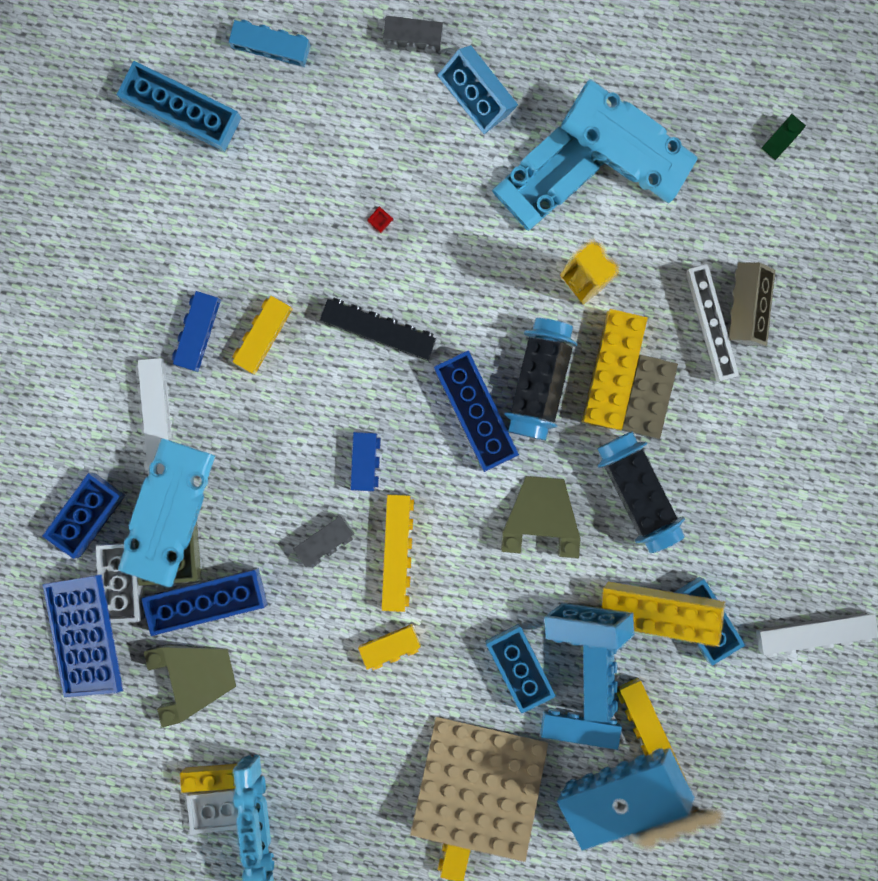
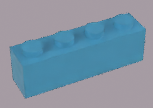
(269, 43)
(574, 729)

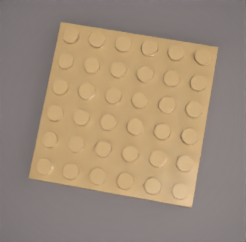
(479, 789)

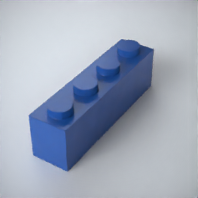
(196, 332)

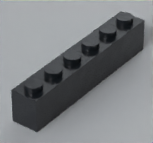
(377, 329)

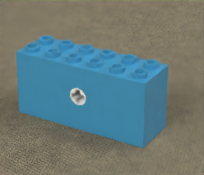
(626, 799)

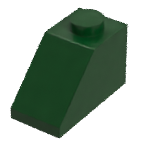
(783, 136)

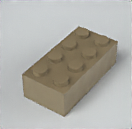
(752, 304)
(649, 397)

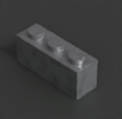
(412, 34)
(324, 542)

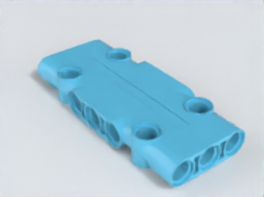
(629, 141)
(550, 176)
(166, 512)
(247, 792)

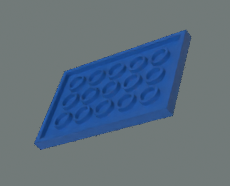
(83, 637)

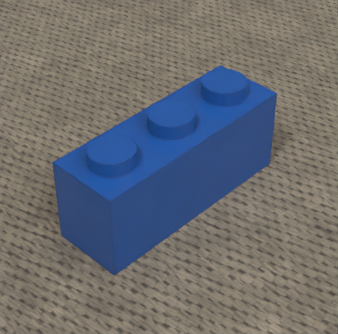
(365, 461)

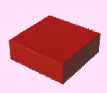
(380, 219)

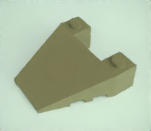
(542, 510)
(196, 678)

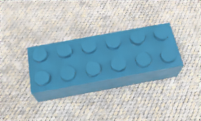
(179, 106)

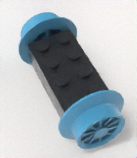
(541, 378)
(641, 493)

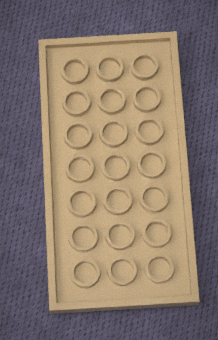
(669, 831)

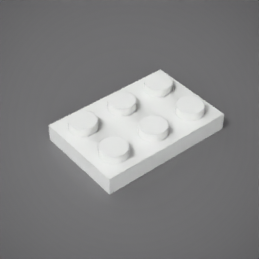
(211, 811)

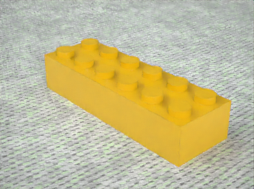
(589, 271)
(614, 369)
(668, 612)

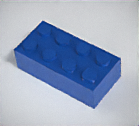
(83, 515)

